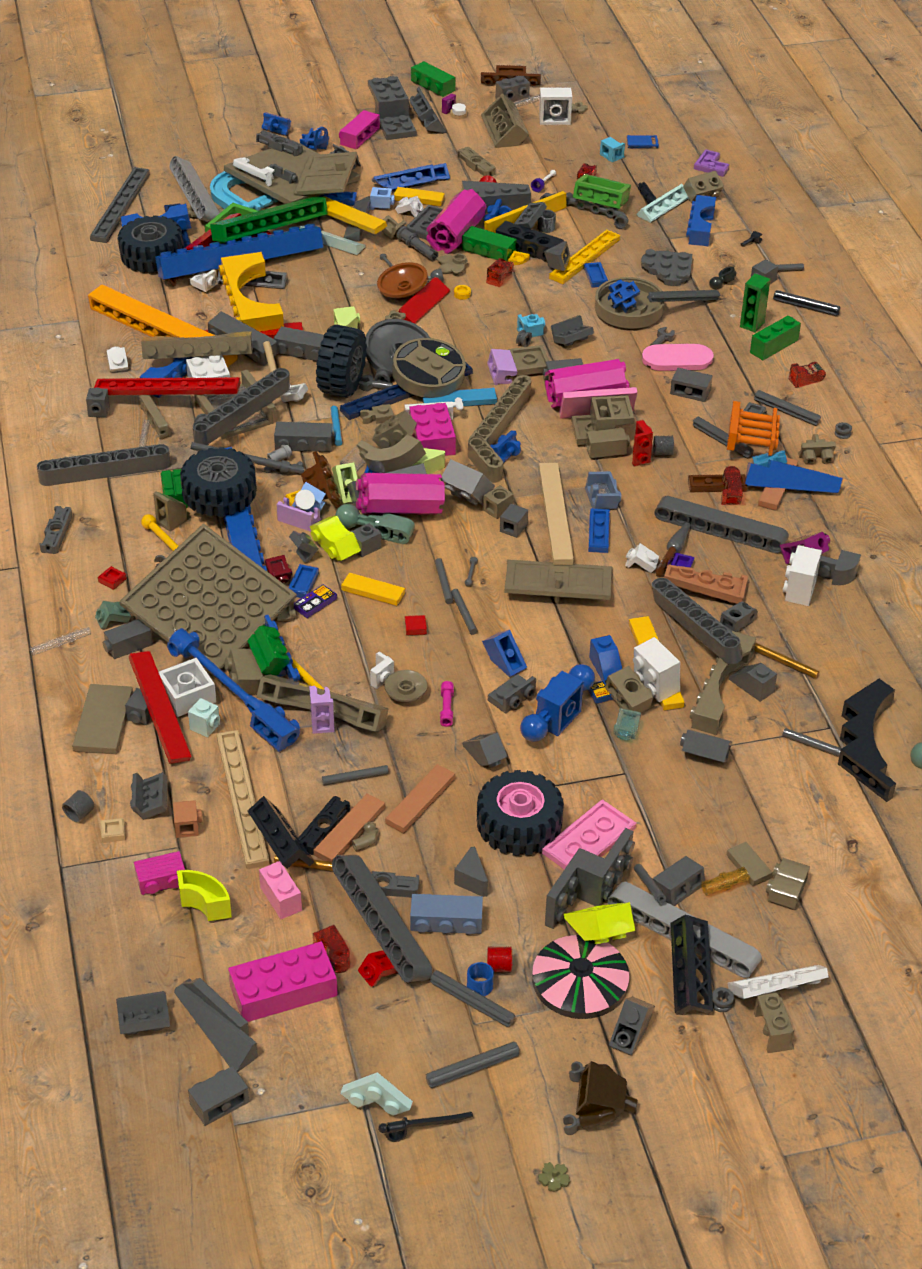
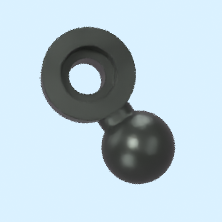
(725, 275)

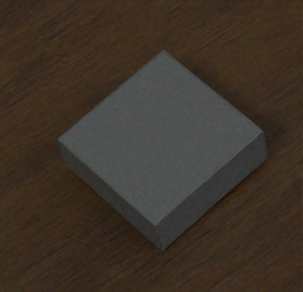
(755, 408)

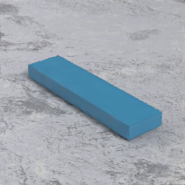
(469, 397)

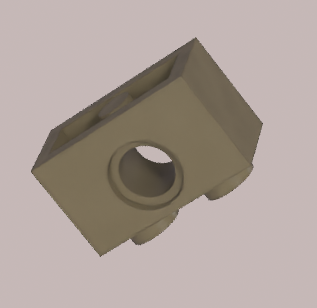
(621, 683)

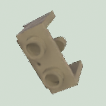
(777, 1022)

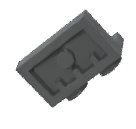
(531, 214)
(512, 693)

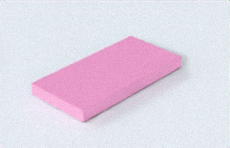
(579, 402)
(592, 832)

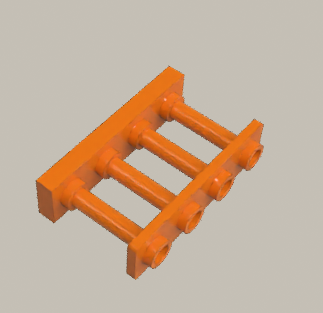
(737, 428)

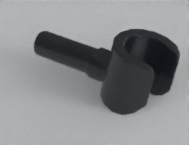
(755, 236)

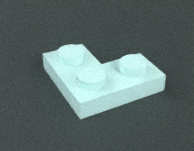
(379, 1090)

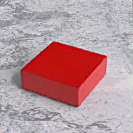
(112, 577)
(415, 625)

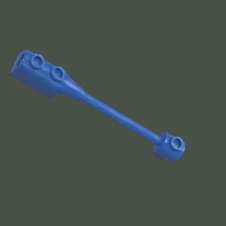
(265, 719)

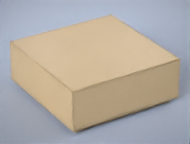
(112, 830)

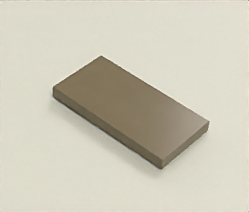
(102, 719)

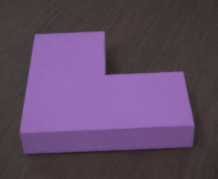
(709, 162)

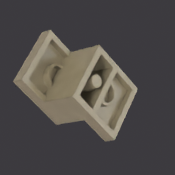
(604, 415)

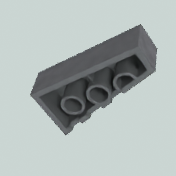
(511, 194)

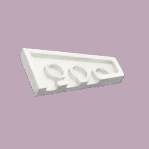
(782, 980)

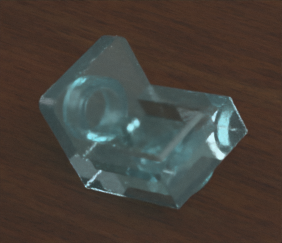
(627, 724)

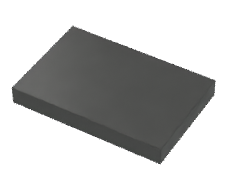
(423, 220)

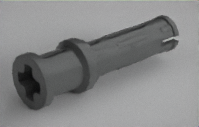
(413, 240)

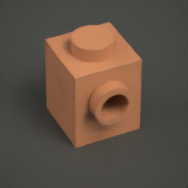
(186, 818)

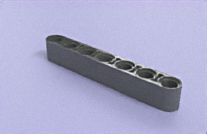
(241, 406)
(103, 465)
(721, 524)
(697, 620)
(382, 918)

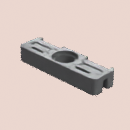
(279, 143)
(54, 539)
(398, 885)

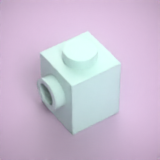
(204, 717)

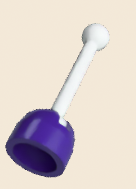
(541, 182)

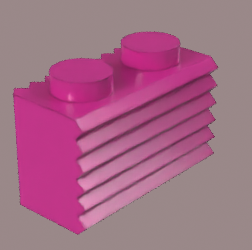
(158, 872)

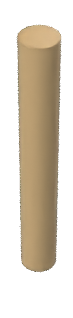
(269, 355)

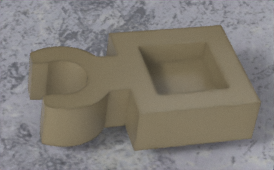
(378, 413)

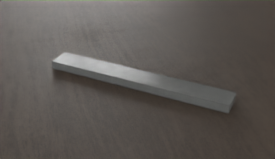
(119, 205)

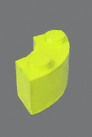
(335, 538)
(204, 893)

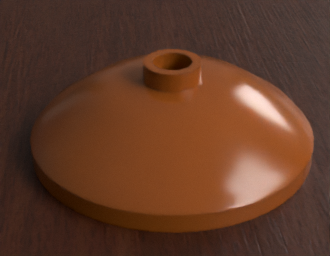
(402, 280)

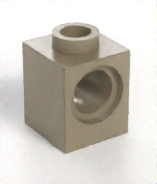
(497, 501)

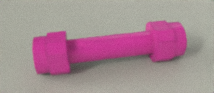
(446, 714)

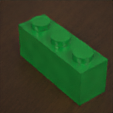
(433, 79)
(488, 243)
(755, 302)
(775, 337)

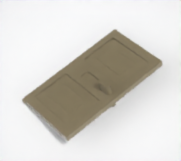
(326, 173)
(558, 580)

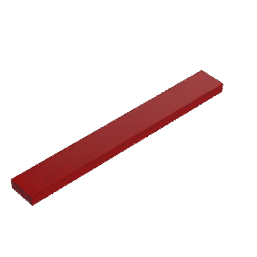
(170, 386)

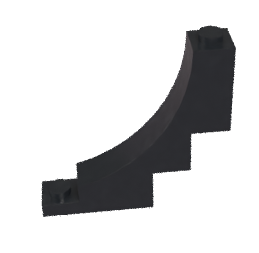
(861, 754)

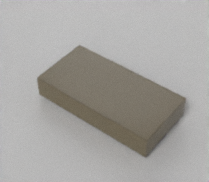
(745, 856)

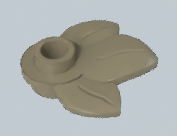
(452, 263)

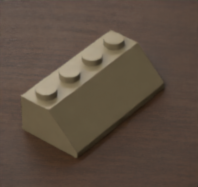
(504, 123)

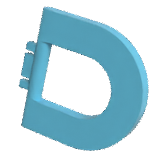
(224, 197)

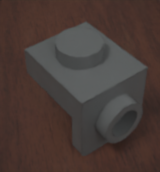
(305, 545)

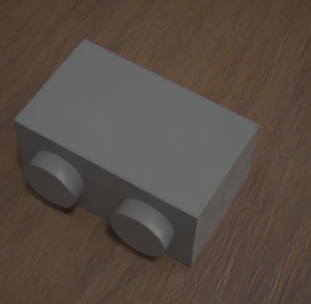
(691, 384)
(218, 1095)

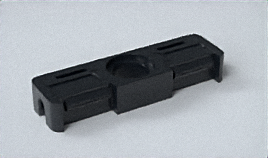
(331, 814)

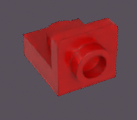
(376, 966)

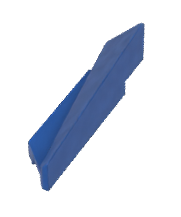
(413, 176)
(791, 477)

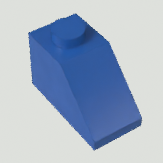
(505, 652)
(604, 656)

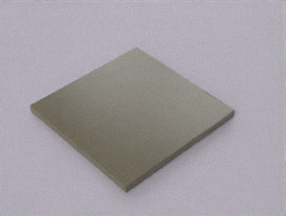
(280, 188)
(209, 591)

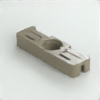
(476, 161)
(154, 416)

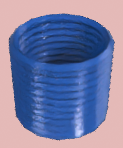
(482, 970)

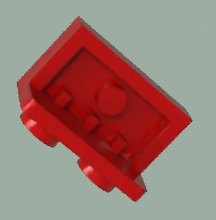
(642, 444)

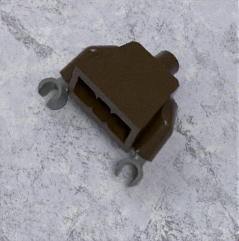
(599, 1098)

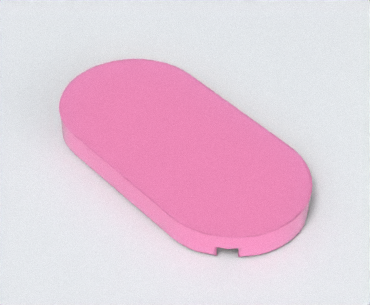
(673, 356)

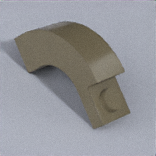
(397, 457)

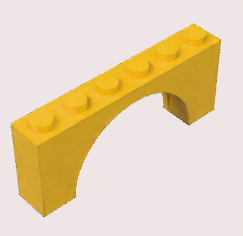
(237, 272)

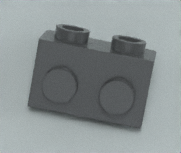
(570, 330)
(149, 795)
(142, 1012)

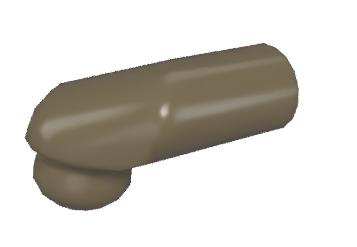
(368, 838)

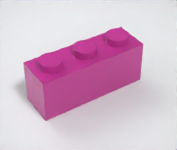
(359, 129)

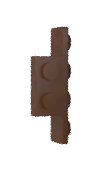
(509, 72)
(320, 478)

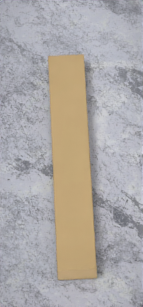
(555, 514)
(242, 799)

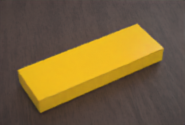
(425, 197)
(373, 589)

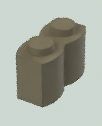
(788, 883)

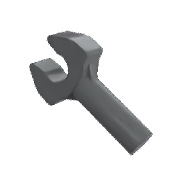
(663, 336)
(368, 383)

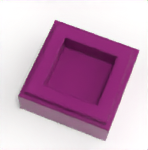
(448, 102)

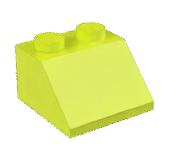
(602, 922)

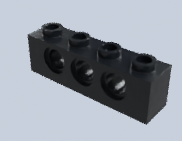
(529, 240)

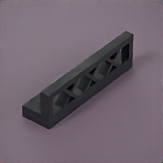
(279, 833)
(686, 962)

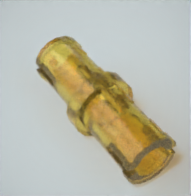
(724, 881)

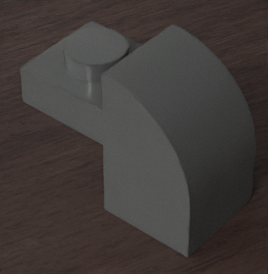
(842, 570)

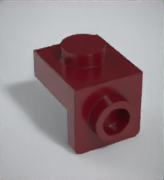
(279, 568)

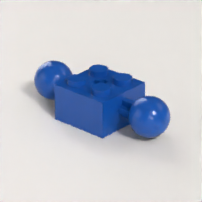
(558, 703)

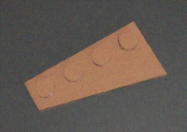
(710, 584)

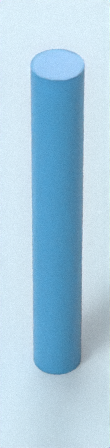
(336, 425)

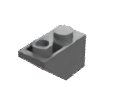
(631, 1024)

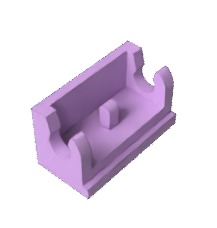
(501, 365)
(296, 516)
(321, 711)

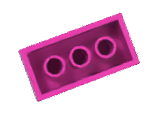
(283, 981)

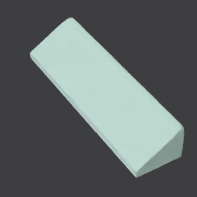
(663, 204)
(341, 243)

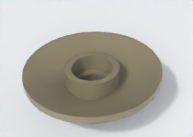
(405, 685)

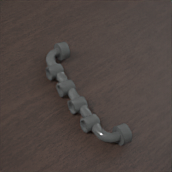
(620, 221)

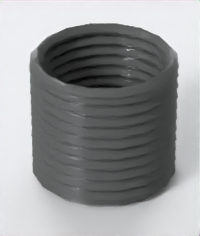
(547, 221)
(663, 445)
(78, 806)

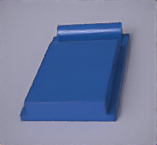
(641, 141)

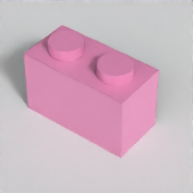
(280, 890)

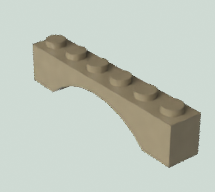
(177, 347)
(346, 708)
(710, 709)

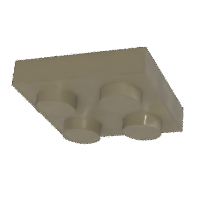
(529, 359)

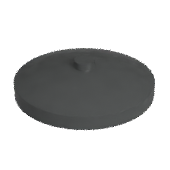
(386, 338)

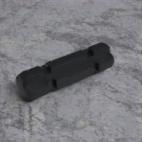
(646, 192)

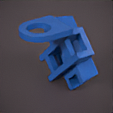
(315, 140)
(626, 292)

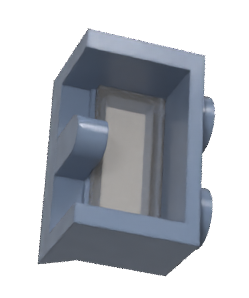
(602, 490)

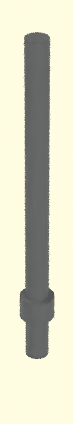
(284, 466)

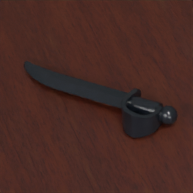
(397, 1130)

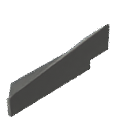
(426, 112)
(219, 1022)

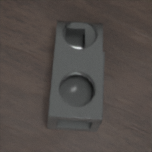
(738, 616)

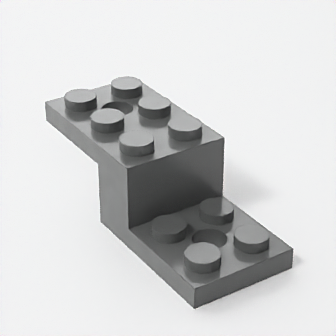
(393, 107)
(589, 878)

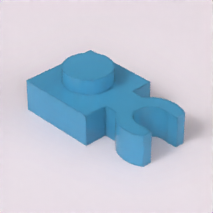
(763, 459)

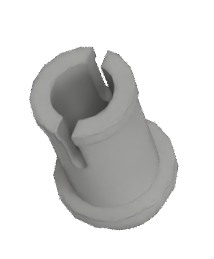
(281, 453)

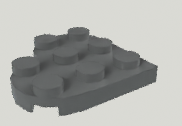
(668, 266)

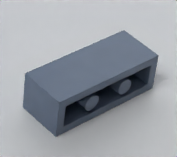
(446, 913)

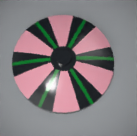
(580, 977)

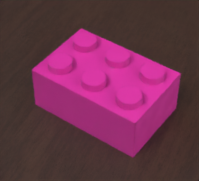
(434, 427)

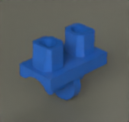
(276, 123)
(496, 210)
(507, 446)

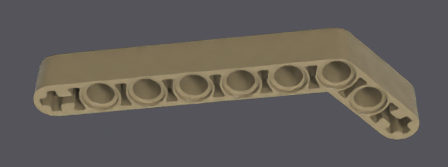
(494, 425)

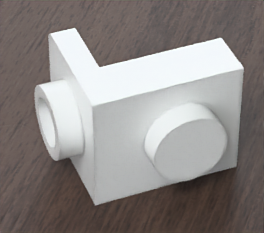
(410, 204)
(204, 281)
(117, 359)
(295, 393)
(643, 557)
(383, 668)

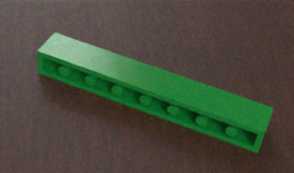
(268, 219)

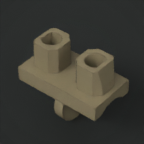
(817, 448)

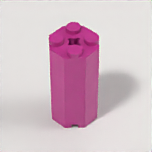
(455, 219)
(584, 377)
(400, 493)

